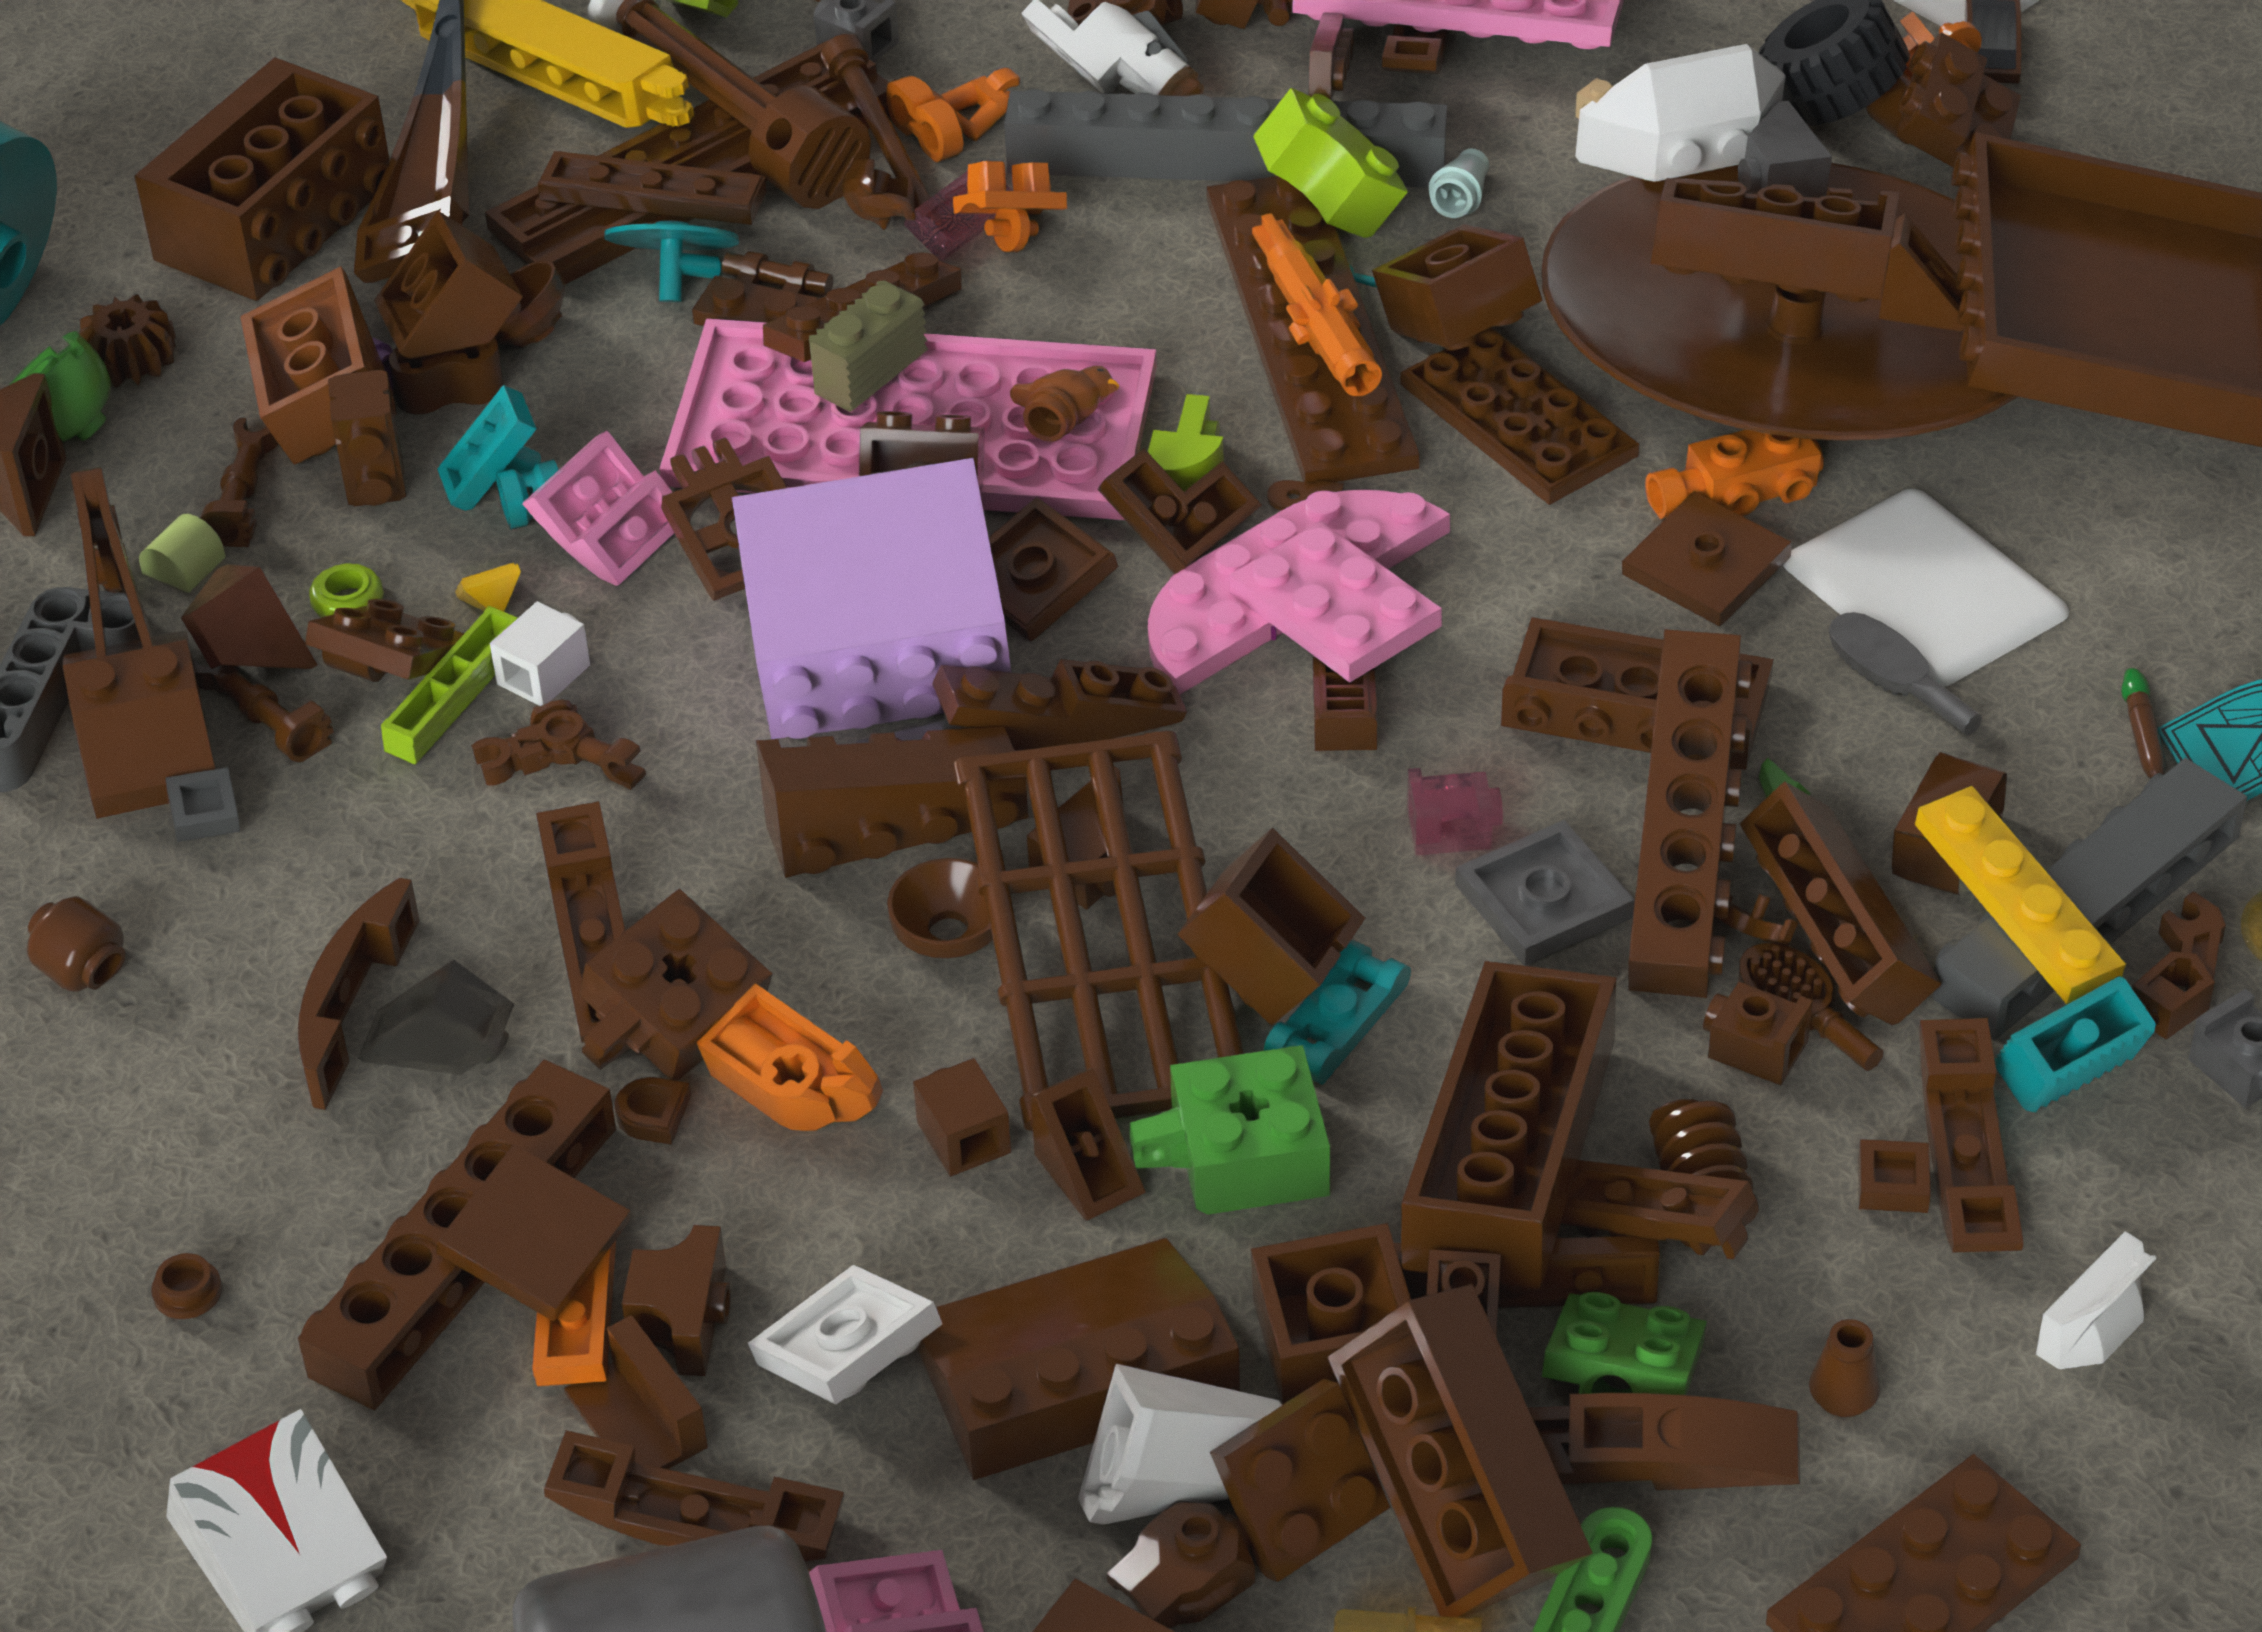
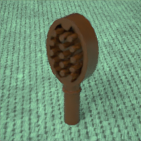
(1794, 974)

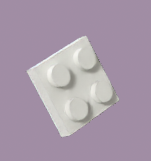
(845, 1334)

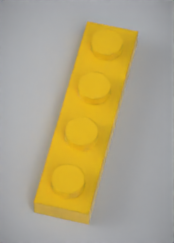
(2019, 894)

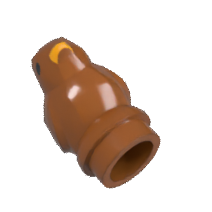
(1062, 400)

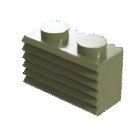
(867, 345)

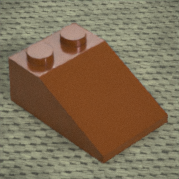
(296, 349)

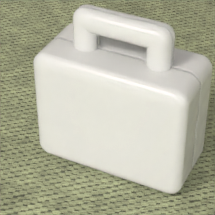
(1929, 582)

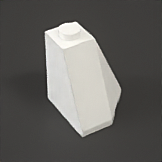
(1159, 1442)

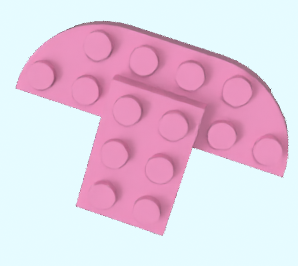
(1310, 574)

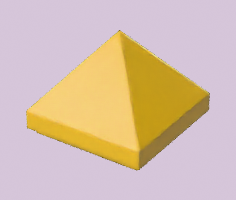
(489, 587)

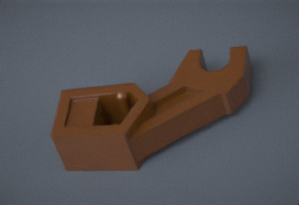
(2189, 965)

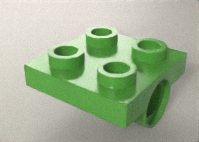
(1644, 1346)

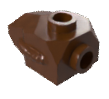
(1185, 1564)

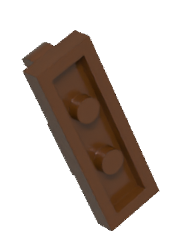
(1659, 1205)

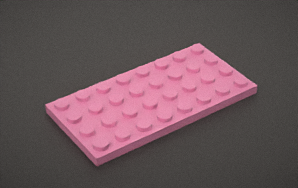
(771, 410)

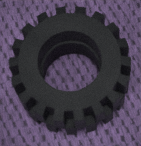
(1836, 57)

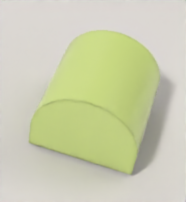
(183, 553)

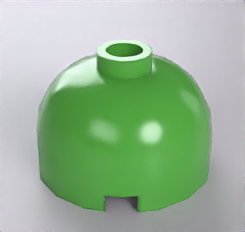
(76, 386)

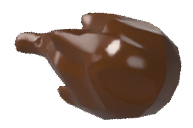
(876, 195)

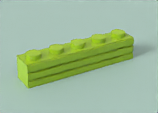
(445, 690)

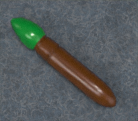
(2136, 694)

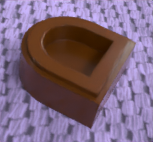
(652, 1108)

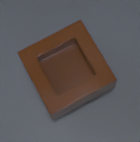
(1894, 1176)

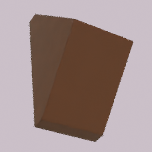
(1919, 282)
(1083, 1145)

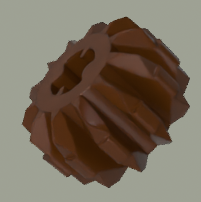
(130, 338)

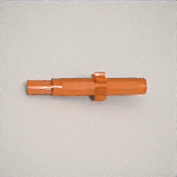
(1318, 309)

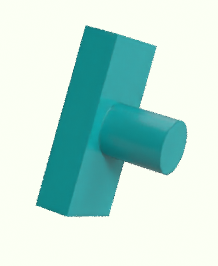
(488, 447)

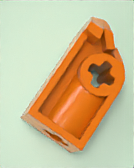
(788, 1064)

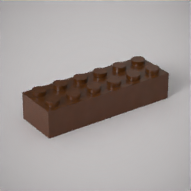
(1511, 1120)

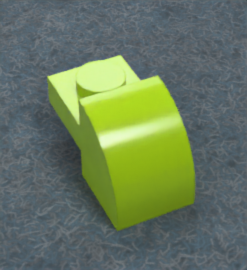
(1193, 448)

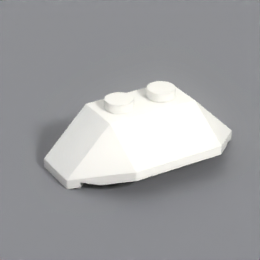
(1680, 114)

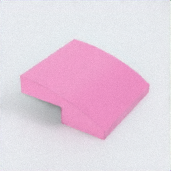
(603, 510)
(891, 1595)

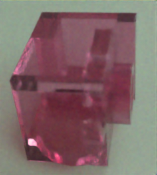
(1452, 812)

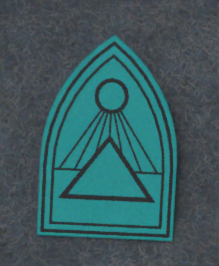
(2223, 737)

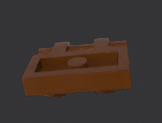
(750, 301)

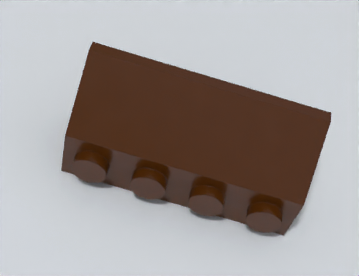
(1458, 1452)

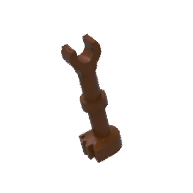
(230, 513)
(297, 732)

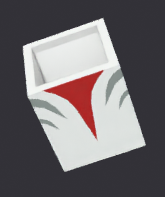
(276, 1528)

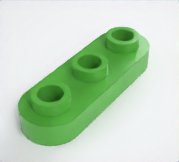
(1600, 1577)

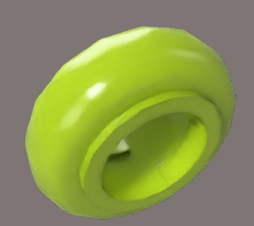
(341, 578)

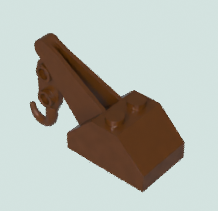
(133, 700)

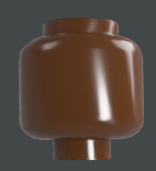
(75, 944)

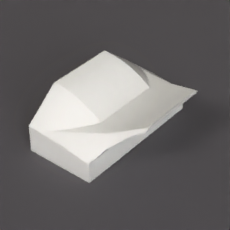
(2097, 1308)

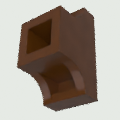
(681, 1296)

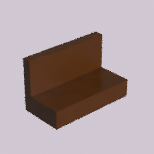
(641, 1401)

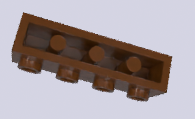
(1839, 905)

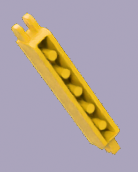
(570, 59)

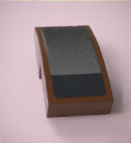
(2001, 36)

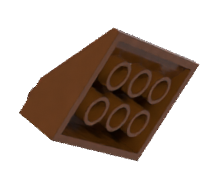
(1035, 1359)

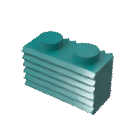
(2075, 1044)

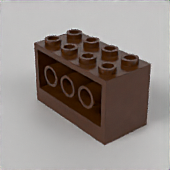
(264, 178)

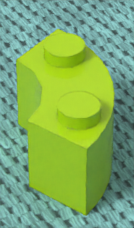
(1330, 163)

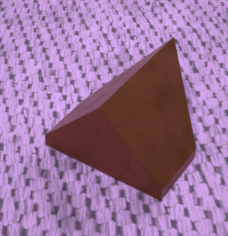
(244, 623)

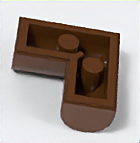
(1177, 522)

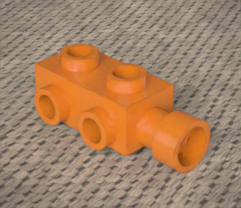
(1739, 472)

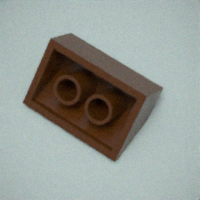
(448, 292)

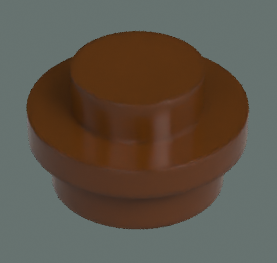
(186, 1286)

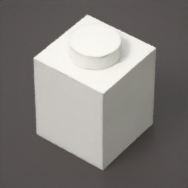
(540, 653)

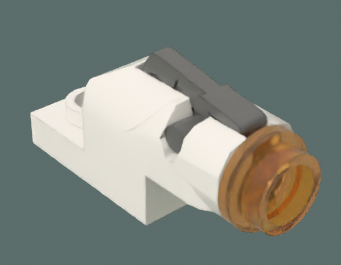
(1116, 49)

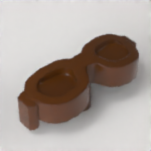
(1753, 925)

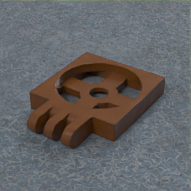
(720, 483)

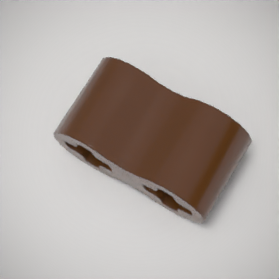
(445, 378)

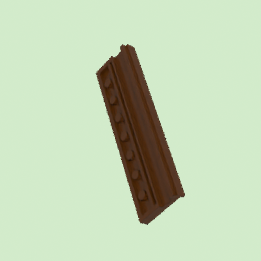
(715, 140)

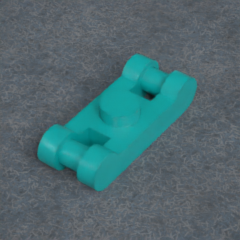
(1339, 1012)

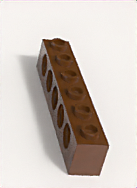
(1660, 955)
(405, 1290)

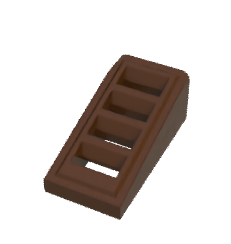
(1343, 710)

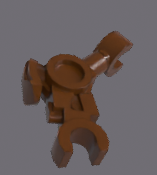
(558, 737)

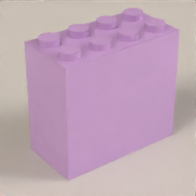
(867, 595)

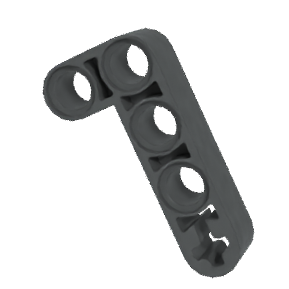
(33, 674)

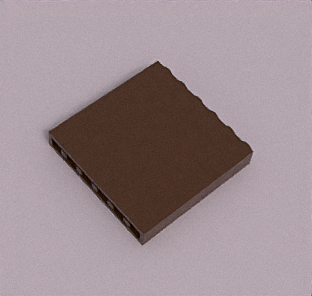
(2110, 288)

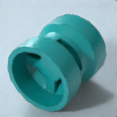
(513, 490)

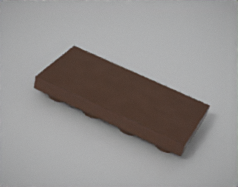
(1520, 415)

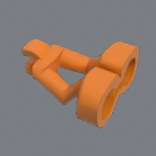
(936, 118)

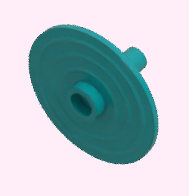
(671, 240)

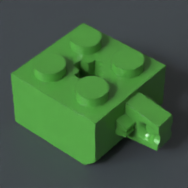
(1241, 1130)

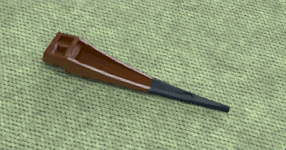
(429, 158)

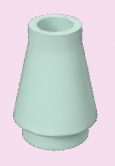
(1459, 185)

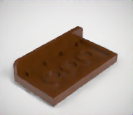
(1604, 687)

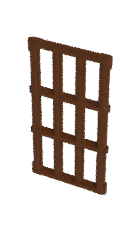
(1060, 878)

